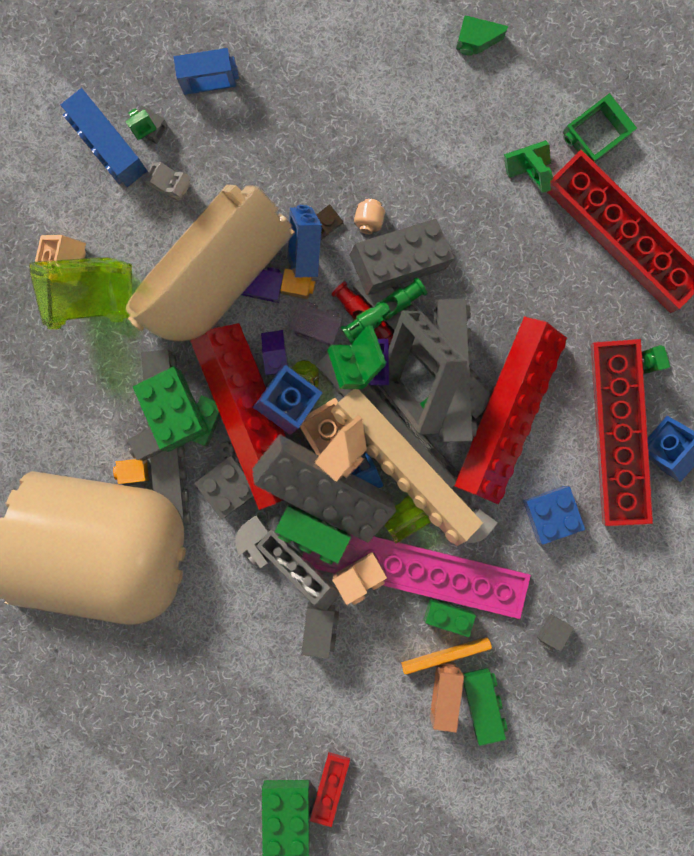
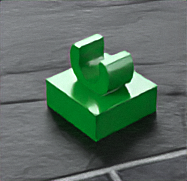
(140, 123)

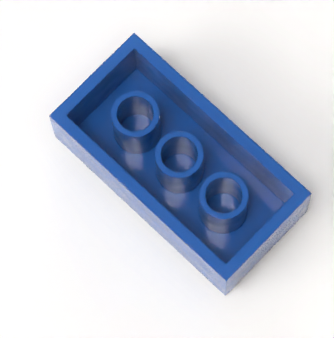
(102, 138)

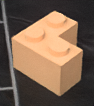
(358, 577)

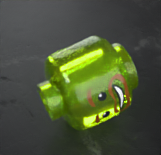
(307, 371)

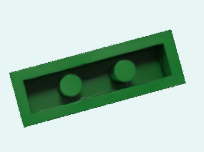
(484, 706)

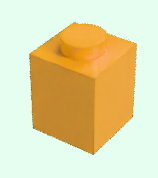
(297, 286)
(131, 471)

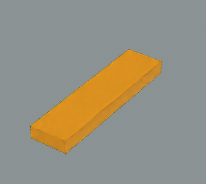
(446, 655)

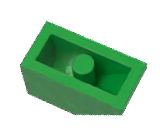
(479, 35)

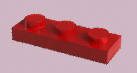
(329, 789)

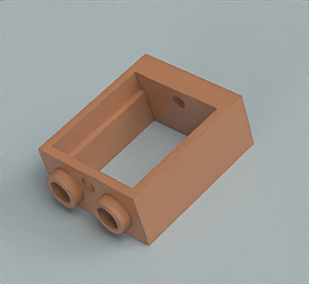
(446, 697)

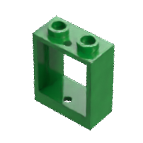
(616, 117)

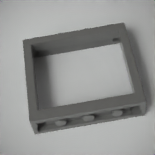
(452, 364)

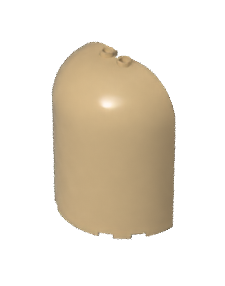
(210, 265)
(90, 549)

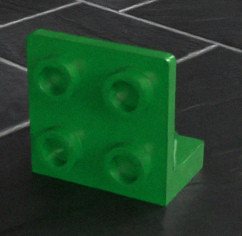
(359, 362)

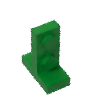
(532, 161)
(654, 359)

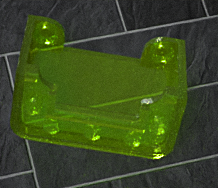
(81, 289)

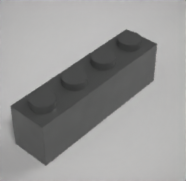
(298, 570)

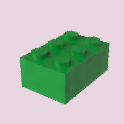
(170, 409)
(312, 534)
(285, 818)

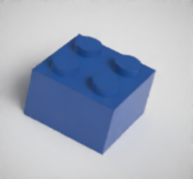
(287, 400)
(553, 515)

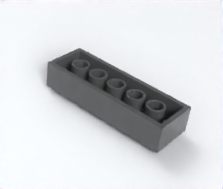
(451, 321)
(348, 503)

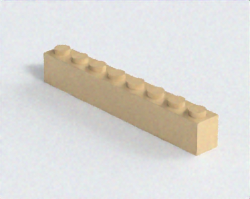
(409, 469)

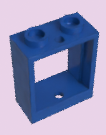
(206, 71)
(305, 243)

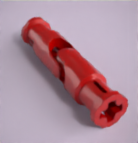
(354, 304)

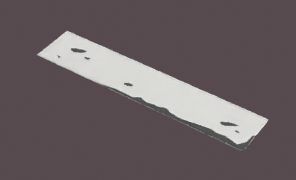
(420, 436)

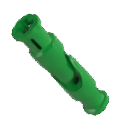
(381, 311)

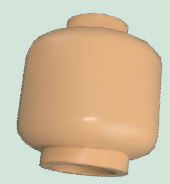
(369, 216)

